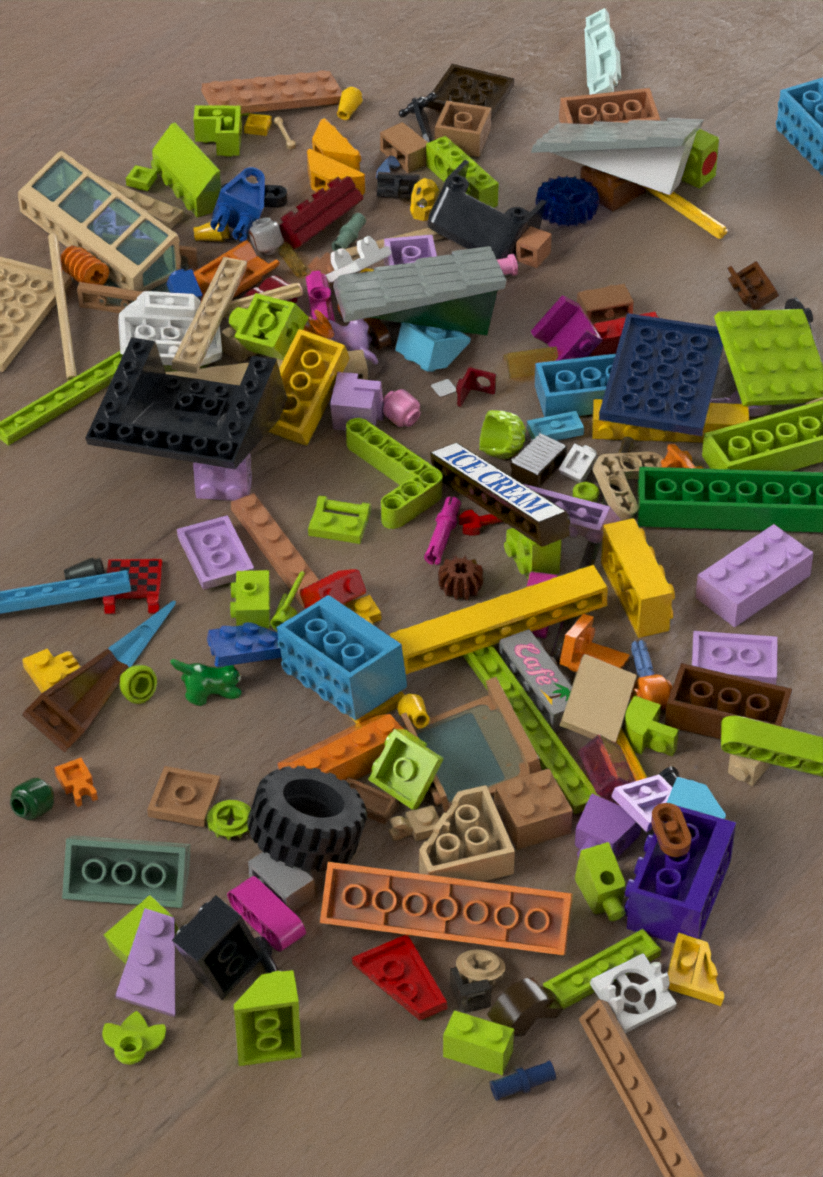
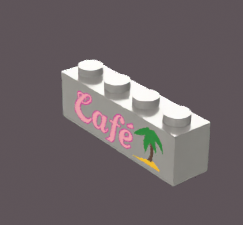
(537, 675)

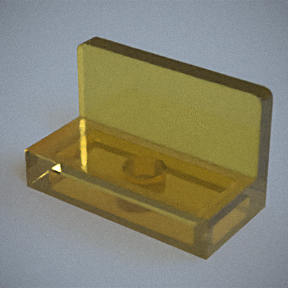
(523, 362)

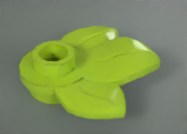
(133, 1035)

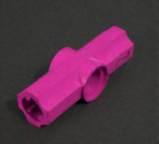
(319, 295)

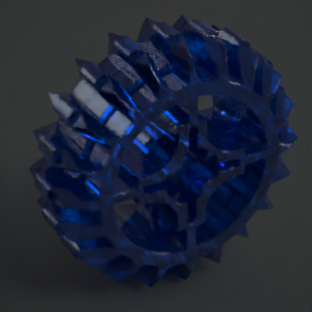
(568, 200)

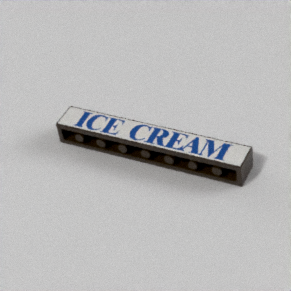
(501, 495)

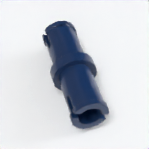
(522, 1080)

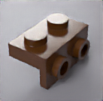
(753, 285)

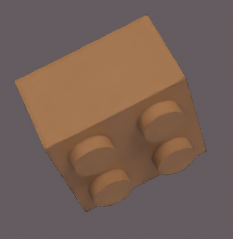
(465, 126)
(533, 809)

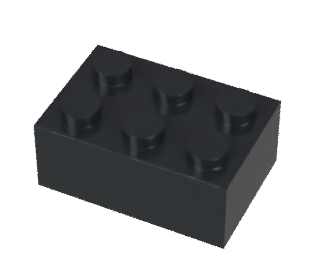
(218, 947)

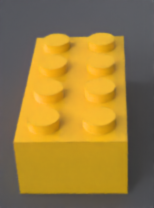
(309, 382)
(637, 577)

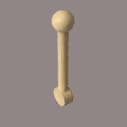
(290, 144)

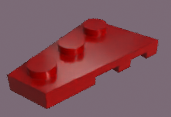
(403, 976)

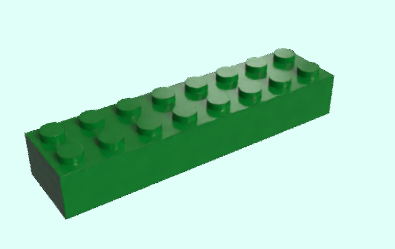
(730, 499)

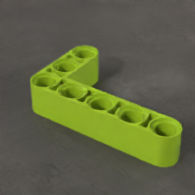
(418, 480)
(772, 744)

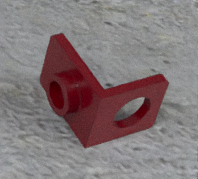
(470, 382)

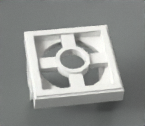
(369, 255)
(657, 981)

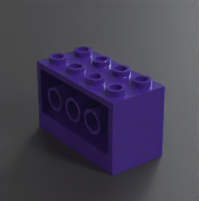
(680, 892)

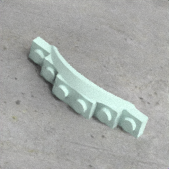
(601, 54)

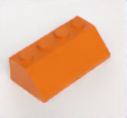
(349, 751)

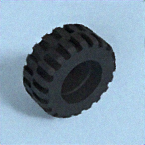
(306, 818)

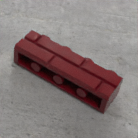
(320, 212)

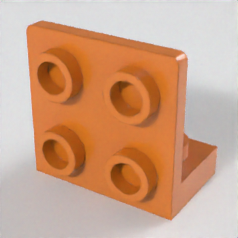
(579, 642)

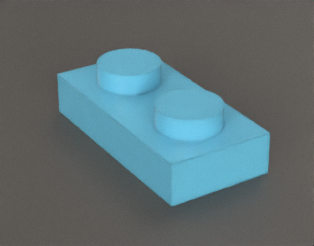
(557, 426)

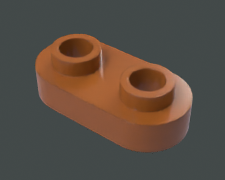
(674, 835)

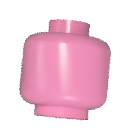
(401, 408)

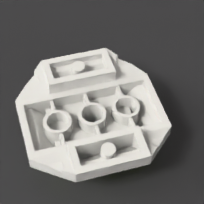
(165, 320)

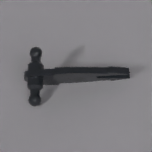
(416, 107)

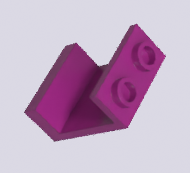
(568, 329)

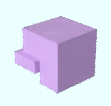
(355, 399)

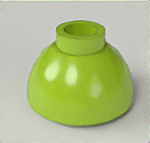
(138, 683)

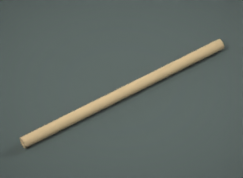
(62, 306)

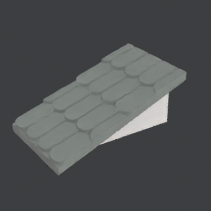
(636, 151)

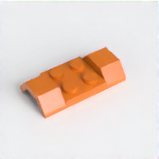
(255, 268)

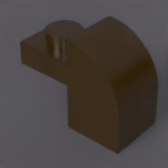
(523, 1004)

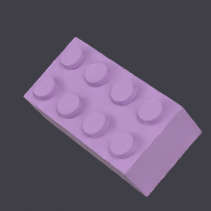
(754, 575)

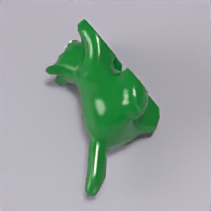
(206, 680)

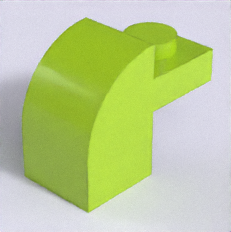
(644, 729)

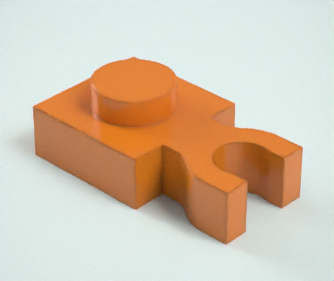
(77, 779)

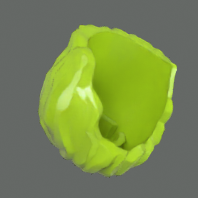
(502, 434)

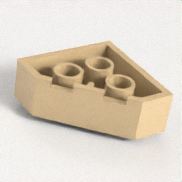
(469, 841)

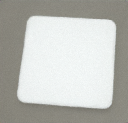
(443, 387)

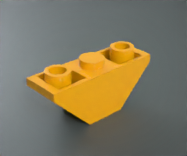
(334, 145)
(324, 169)

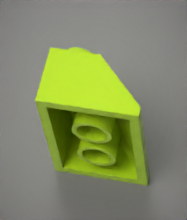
(268, 1020)

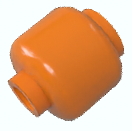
(652, 688)

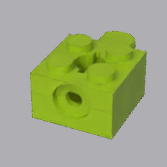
(265, 325)

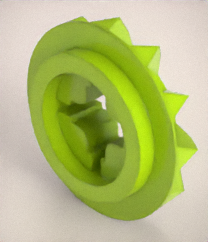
(220, 814)

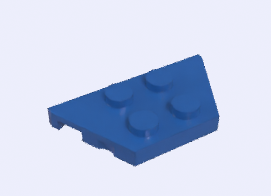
(242, 644)

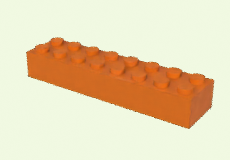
(446, 908)

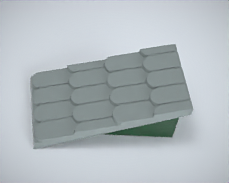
(435, 291)

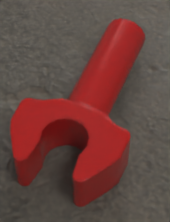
(472, 522)

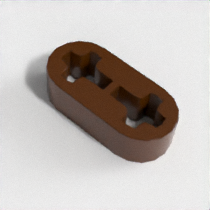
(378, 332)

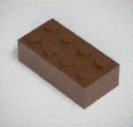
(706, 697)

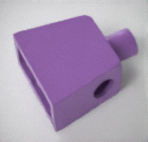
(603, 823)

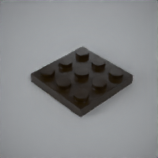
(471, 87)

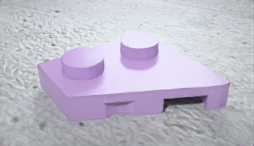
(641, 797)

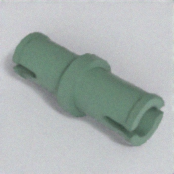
(349, 232)

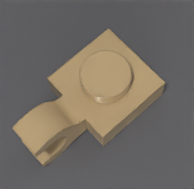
(416, 823)

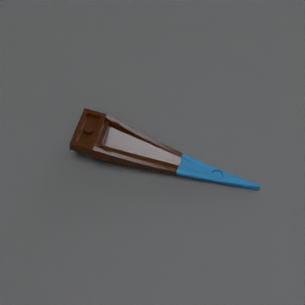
(73, 703)

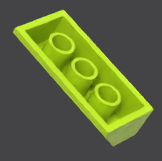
(187, 171)

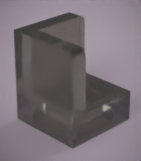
(468, 995)

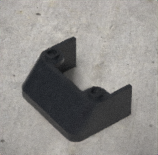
(475, 223)

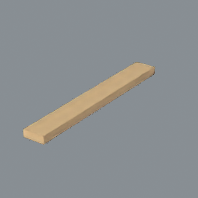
(209, 315)

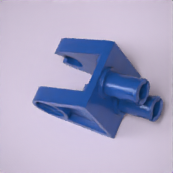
(240, 203)

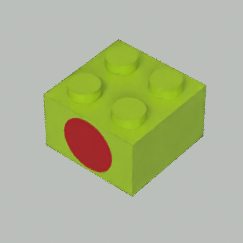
(702, 159)

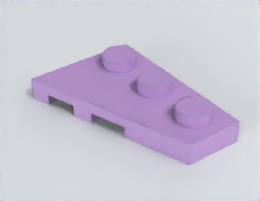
(150, 967)

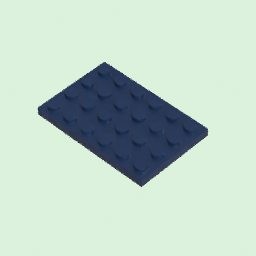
(663, 375)

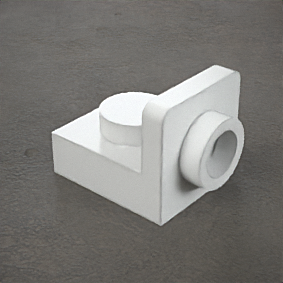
(578, 462)

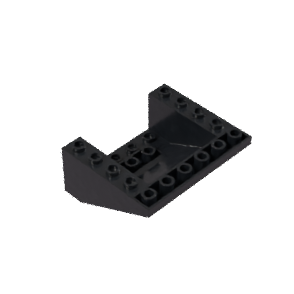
(185, 415)

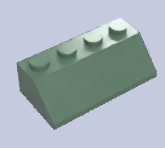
(125, 870)

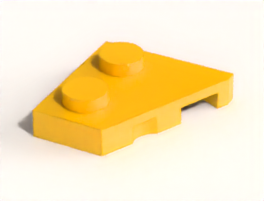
(693, 971)

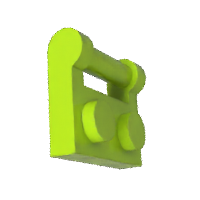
(339, 526)

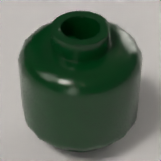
(32, 799)

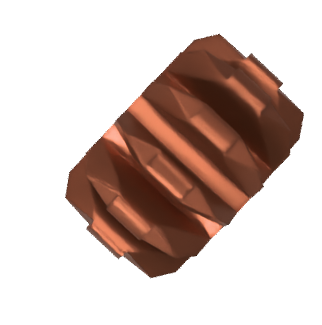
(460, 577)

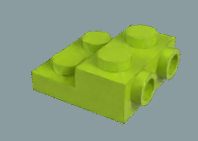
(405, 768)

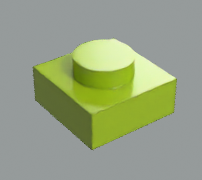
(141, 178)

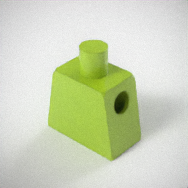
(601, 881)

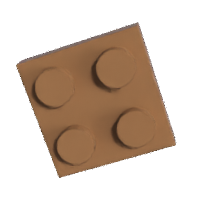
(184, 796)

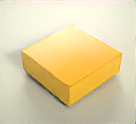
(258, 124)

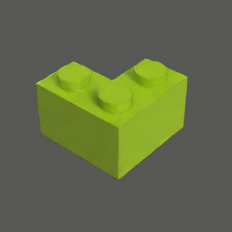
(219, 125)
(532, 556)

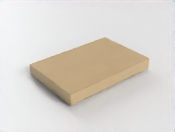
(598, 699)

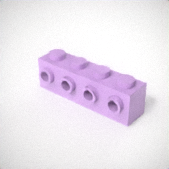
(585, 516)

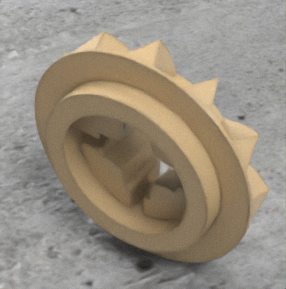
(480, 959)

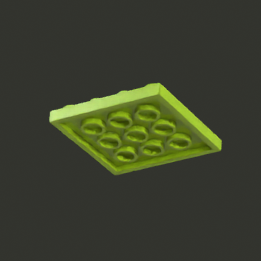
(771, 356)

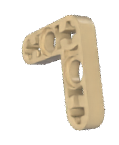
(618, 476)

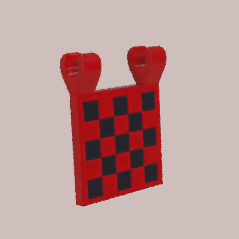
(144, 581)

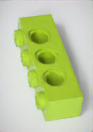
(445, 157)

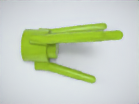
(284, 610)

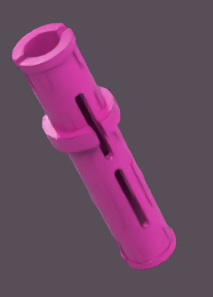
(445, 523)

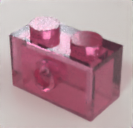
(605, 766)

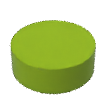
(586, 491)

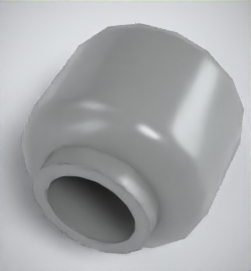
(265, 236)

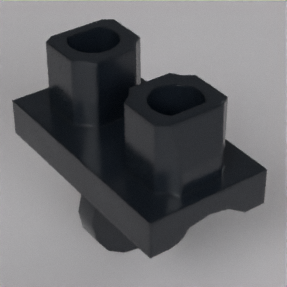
(396, 184)

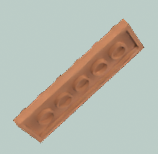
(275, 92)

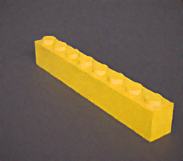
(500, 618)

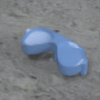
(390, 162)

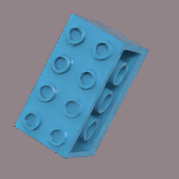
(802, 120)
(342, 657)

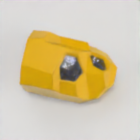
(423, 198)

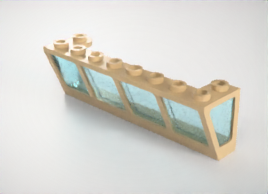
(96, 217)

